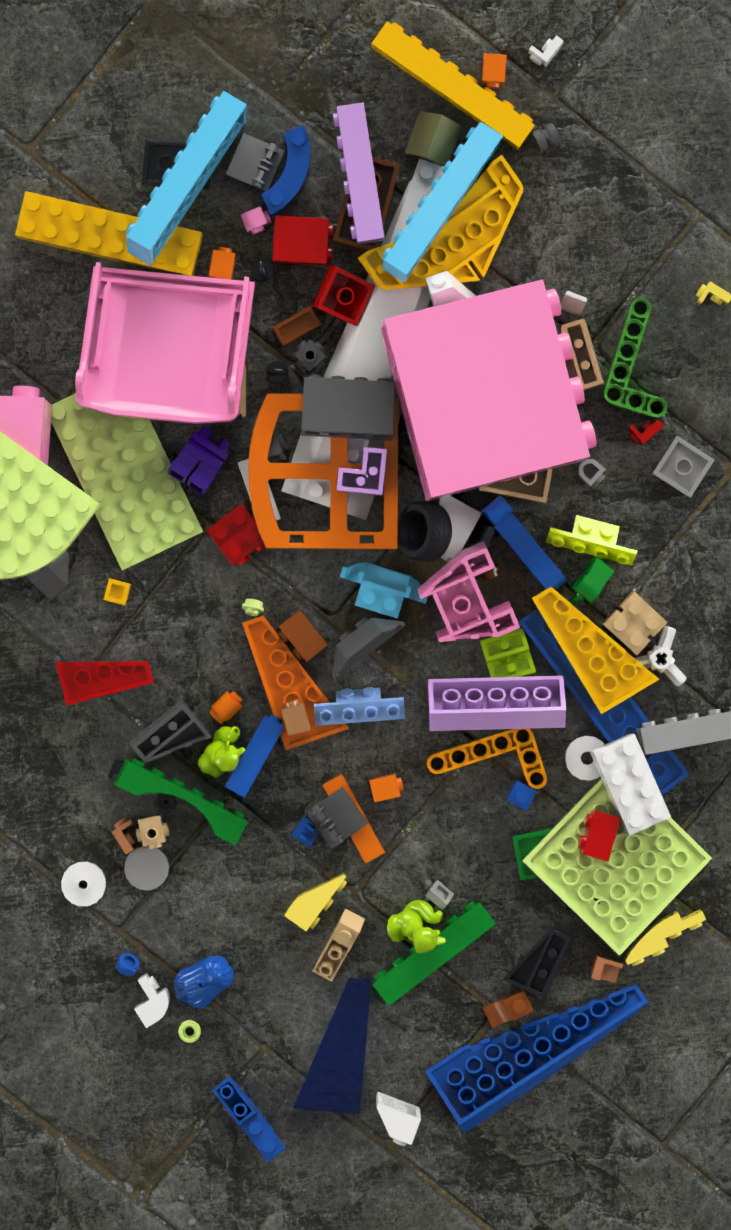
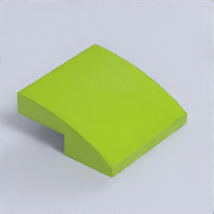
(508, 655)

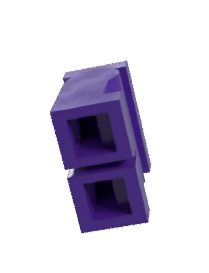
(205, 455)

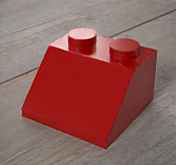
(343, 295)

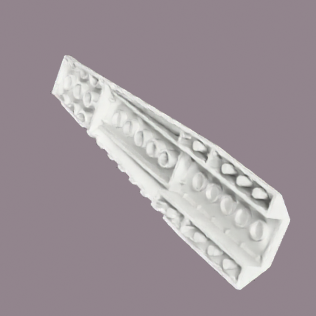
(363, 354)

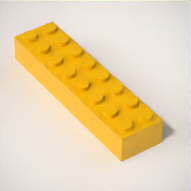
(100, 234)

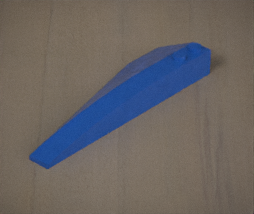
(502, 1068)

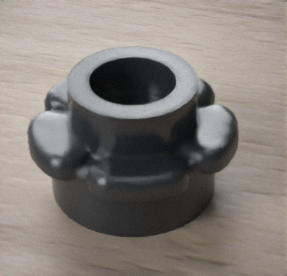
(165, 808)

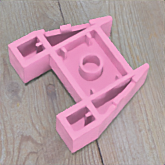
(462, 601)

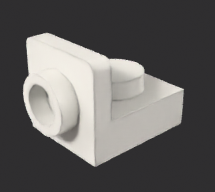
(550, 49)

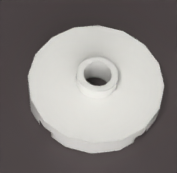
(95, 883)

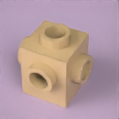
(156, 823)

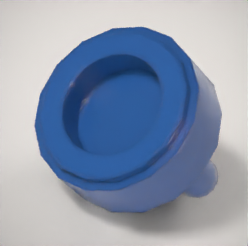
(127, 964)

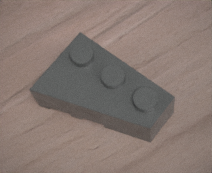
(170, 732)

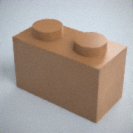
(295, 717)

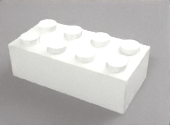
(630, 784)

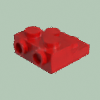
(237, 535)

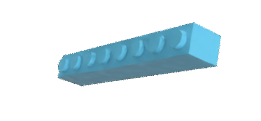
(442, 201)

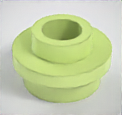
(253, 607)
(189, 1038)

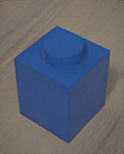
(521, 794)

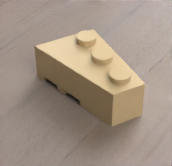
(584, 358)

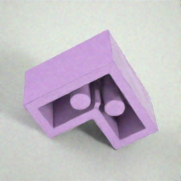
(368, 479)

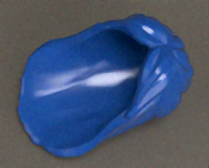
(203, 981)

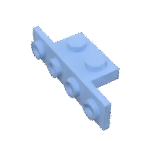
(359, 706)

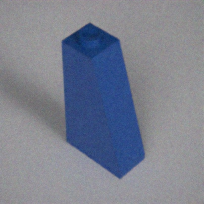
(255, 755)

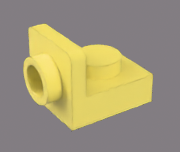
(717, 294)

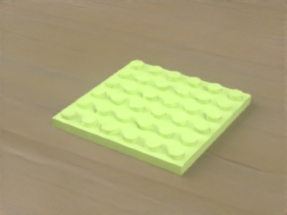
(632, 886)

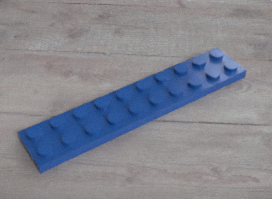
(613, 723)

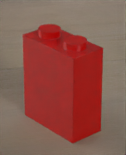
(302, 240)

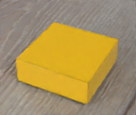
(117, 592)

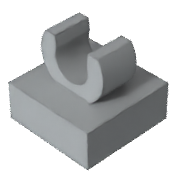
(439, 895)

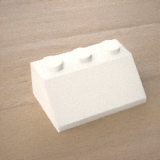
(399, 1118)

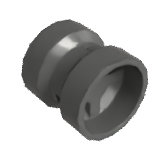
(546, 137)

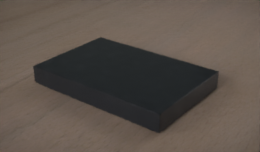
(158, 157)

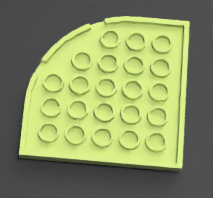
(37, 512)

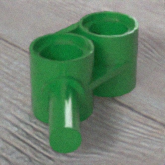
(589, 586)

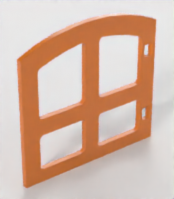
(338, 535)

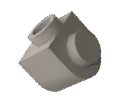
(590, 472)

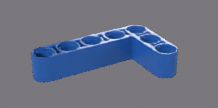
(523, 545)

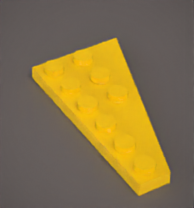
(598, 660)

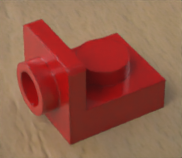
(649, 430)

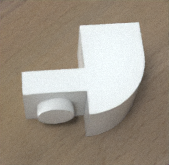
(157, 1003)

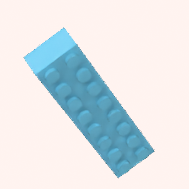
(186, 177)

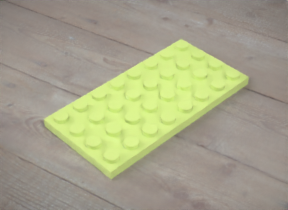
(126, 473)

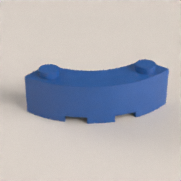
(294, 175)

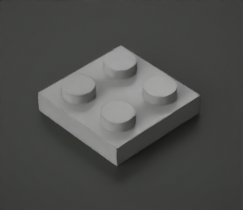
(683, 466)

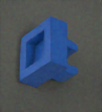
(306, 831)

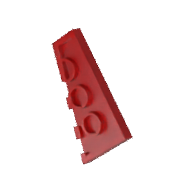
(100, 678)

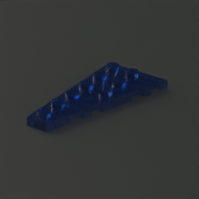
(338, 1066)

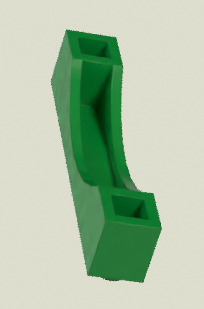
(140, 780)

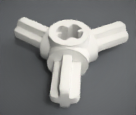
(668, 667)

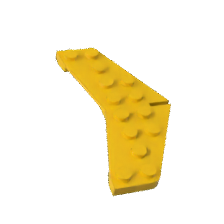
(468, 235)

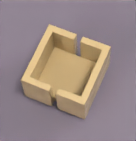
(634, 623)

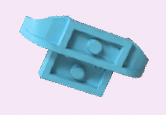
(381, 588)

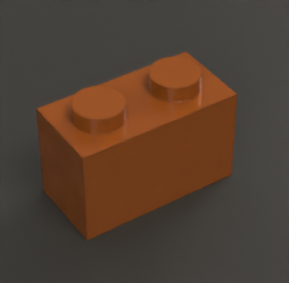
(302, 636)

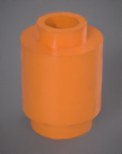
(226, 707)

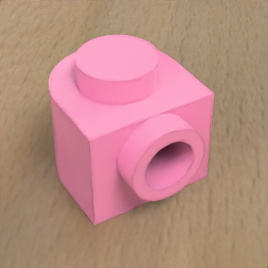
(256, 220)

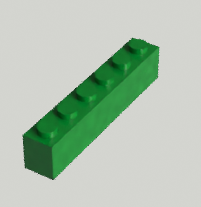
(415, 967)

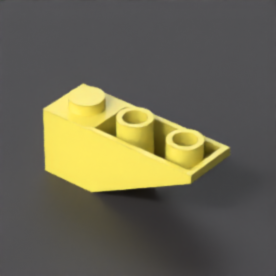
(309, 904)

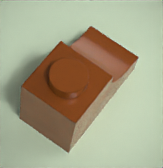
(508, 1008)

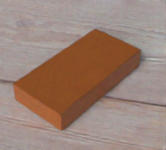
(296, 326)

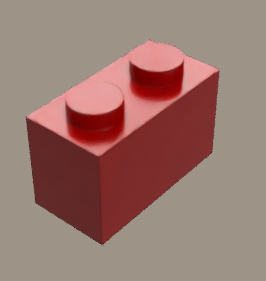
(598, 835)

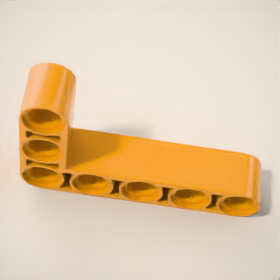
(492, 750)

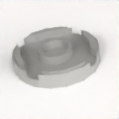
(146, 868)

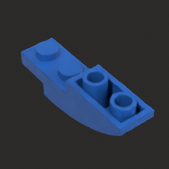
(249, 1118)

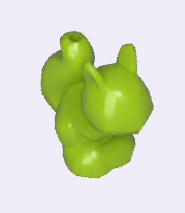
(220, 755)
(410, 924)

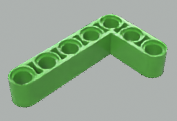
(627, 364)

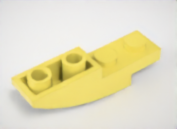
(653, 938)

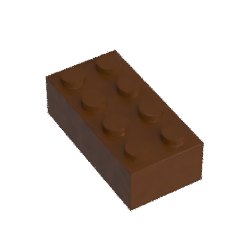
(386, 176)

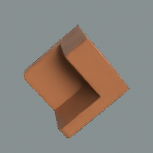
(605, 968)

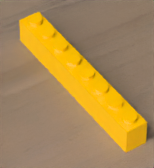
(451, 84)

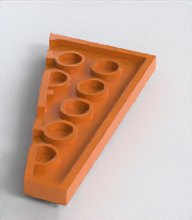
(286, 681)

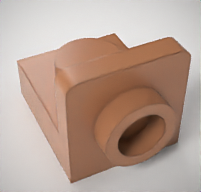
(124, 839)

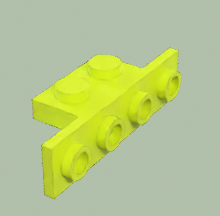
(594, 539)

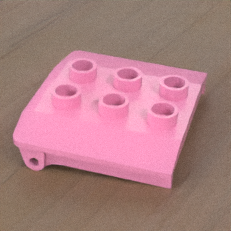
(164, 346)

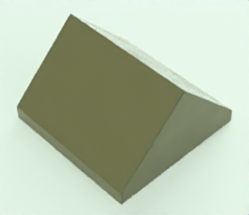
(433, 138)

